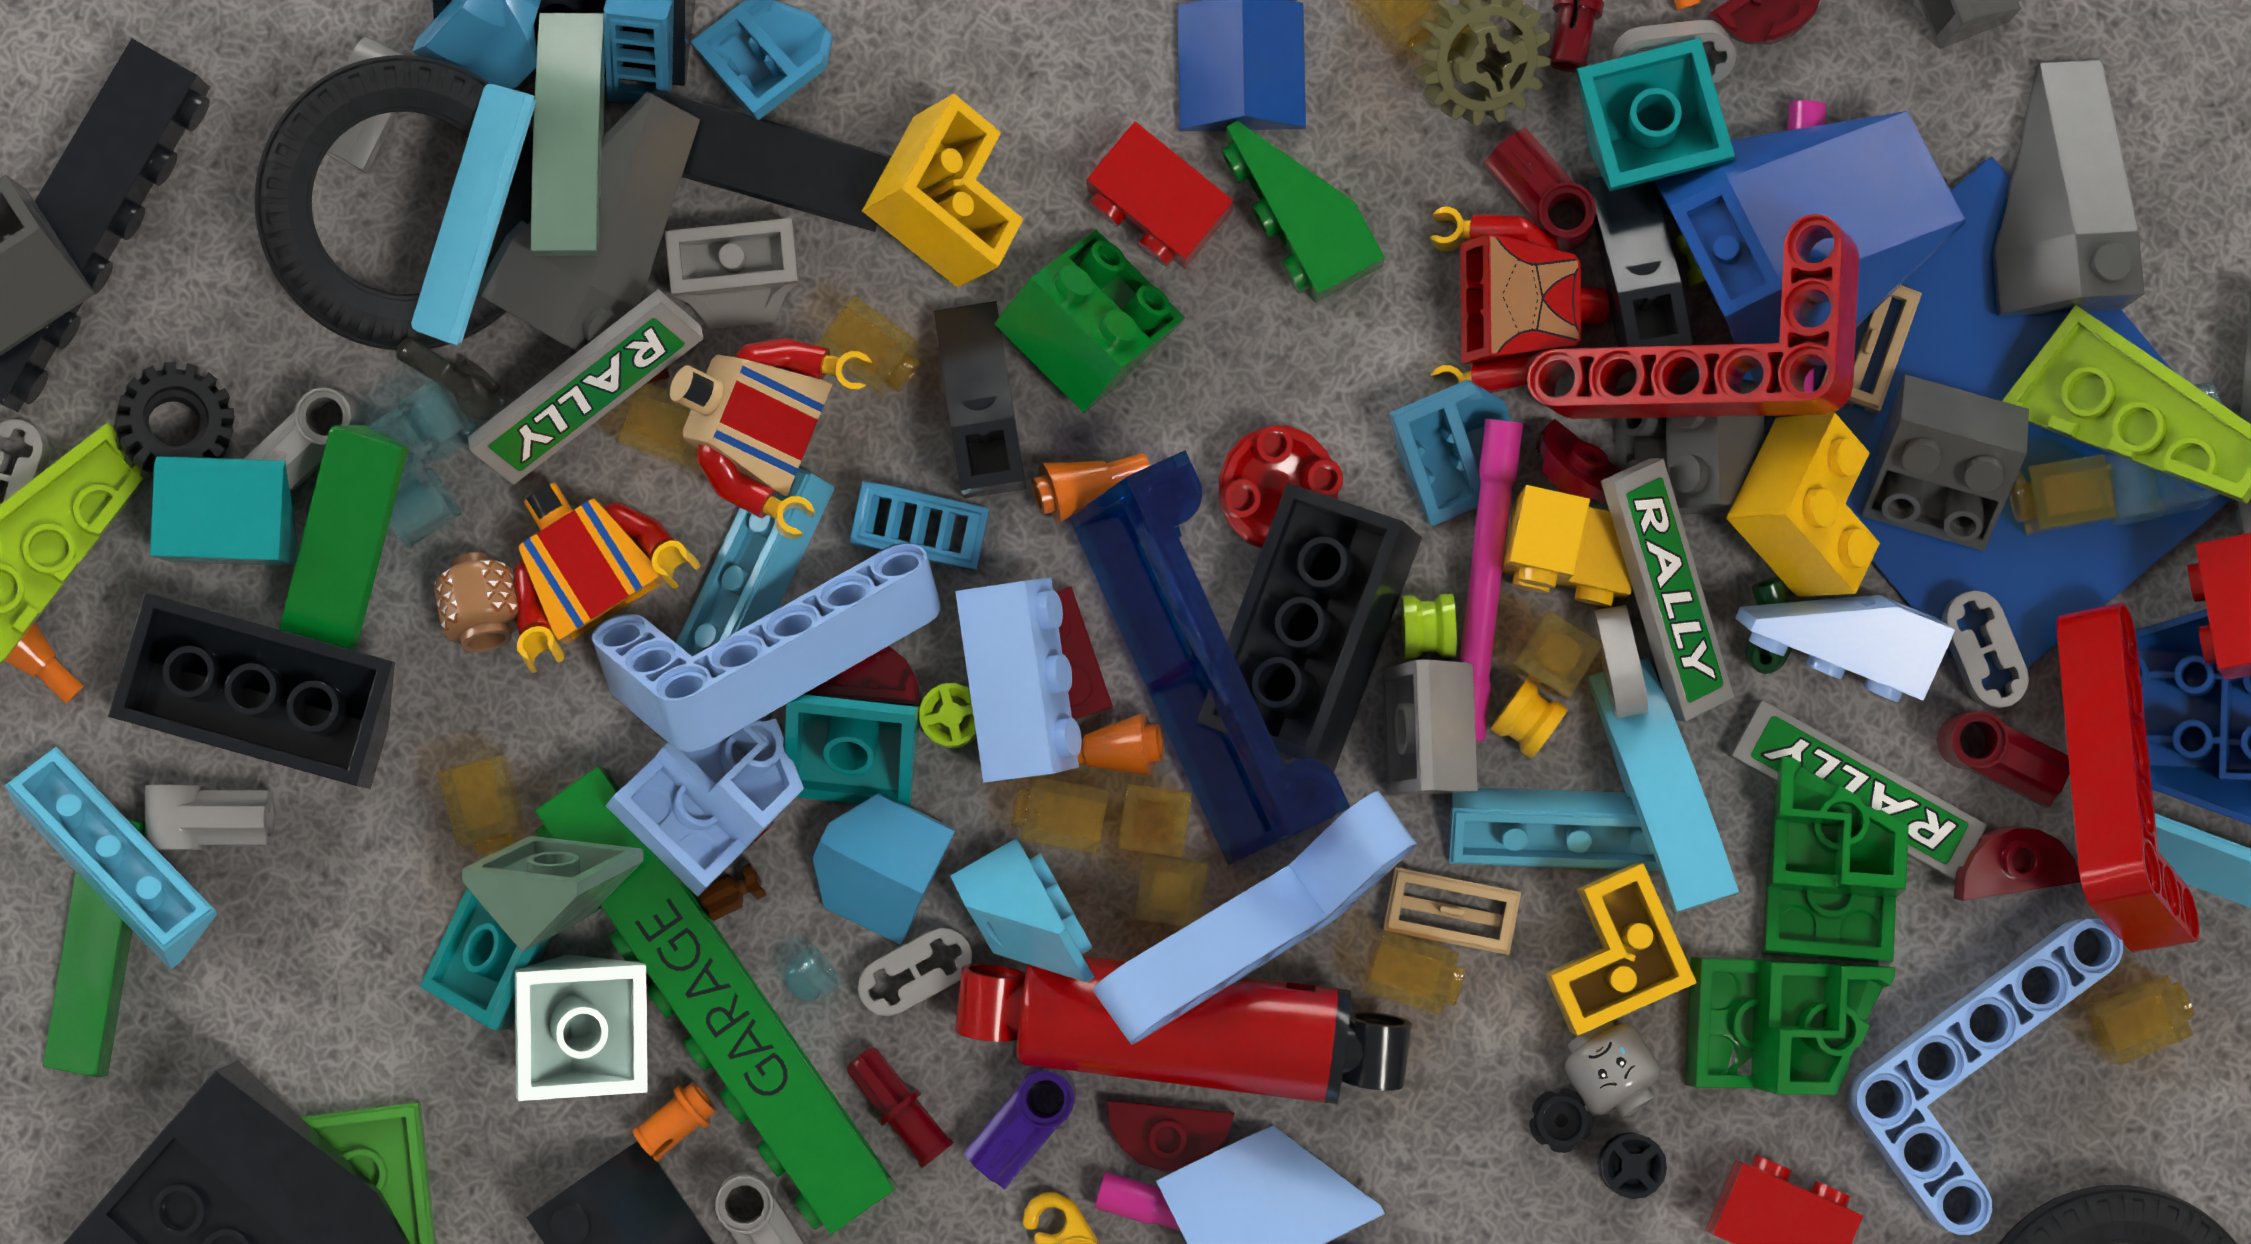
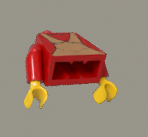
(1514, 297)

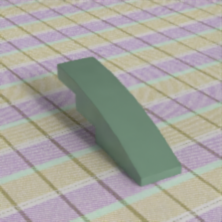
(568, 135)

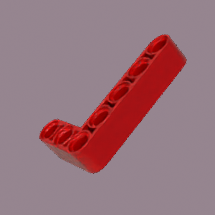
(1724, 366)
(2112, 785)

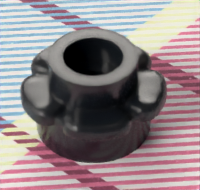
(1562, 1138)

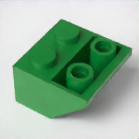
(1088, 320)

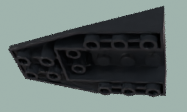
(240, 1173)

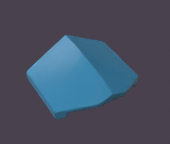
(764, 52)
(1442, 446)
(880, 864)

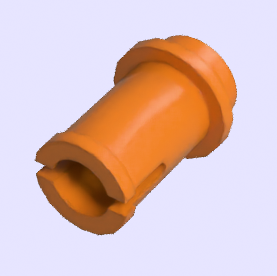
(675, 1120)

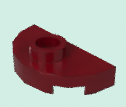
(1764, 19)
(1572, 463)
(878, 679)
(2014, 862)
(1167, 1135)

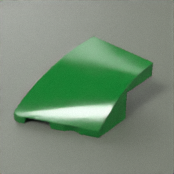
(1831, 872)
(1786, 1015)

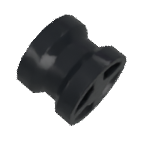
(1647, 1166)

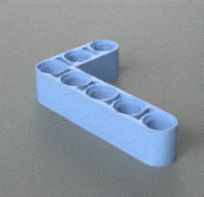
(770, 661)
(1258, 922)
(1963, 1057)

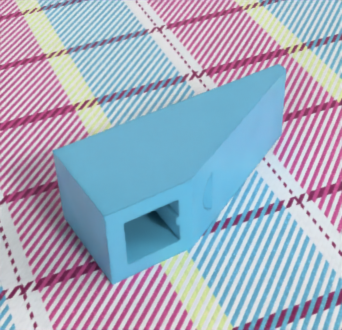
(1024, 911)

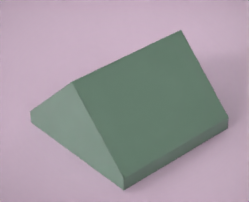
(547, 884)

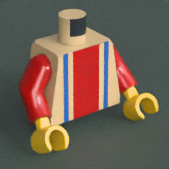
(757, 418)

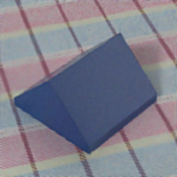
(1241, 64)

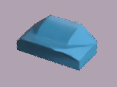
(485, 38)

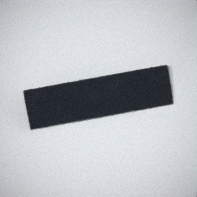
(780, 163)

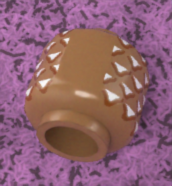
(477, 602)

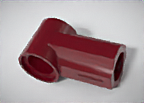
(1539, 185)
(2007, 757)

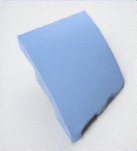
(710, 802)
(1264, 1194)

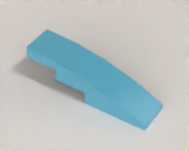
(1667, 797)

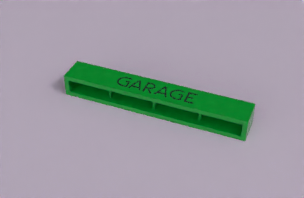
(727, 1019)

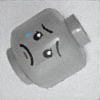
(1612, 1069)

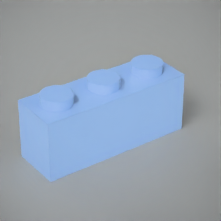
(1018, 679)

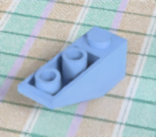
(1862, 634)

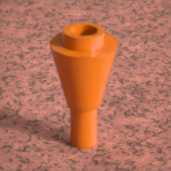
(1070, 486)
(37, 658)
(1124, 746)

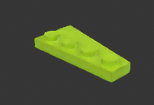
(2127, 403)
(55, 525)

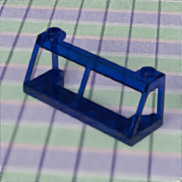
(1182, 654)

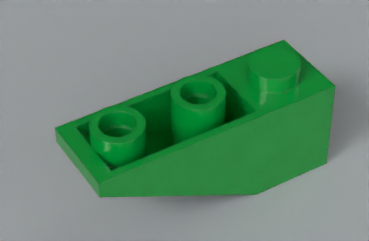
(1316, 222)

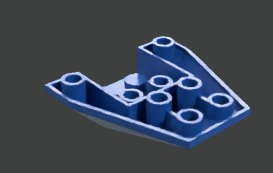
(1858, 172)
(2195, 720)

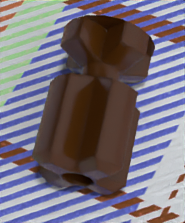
(726, 893)

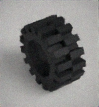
(172, 386)

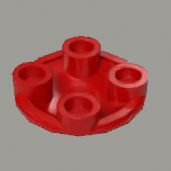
(1260, 469)

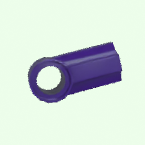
(1019, 1129)

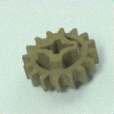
(1502, 67)

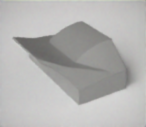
(734, 270)

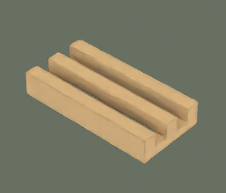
(1874, 400)
(1398, 900)

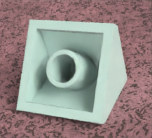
(580, 1028)

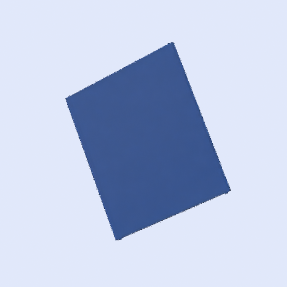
(1969, 347)

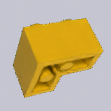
(933, 197)
(1797, 506)
(1567, 544)
(1638, 955)

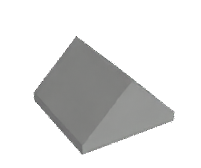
(1429, 728)

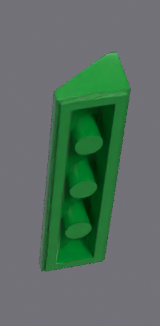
(344, 535)
(88, 984)

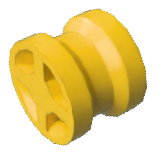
(1529, 719)

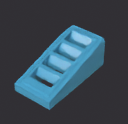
(644, 14)
(866, 513)

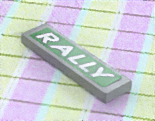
(585, 387)
(1667, 588)
(1938, 831)

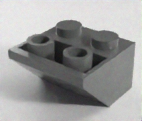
(35, 269)
(1702, 454)
(1946, 462)

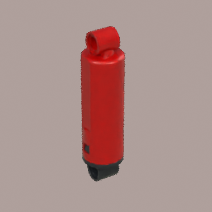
(1243, 1039)

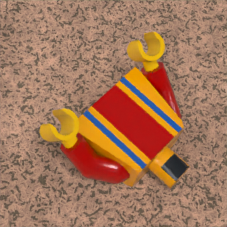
(586, 568)

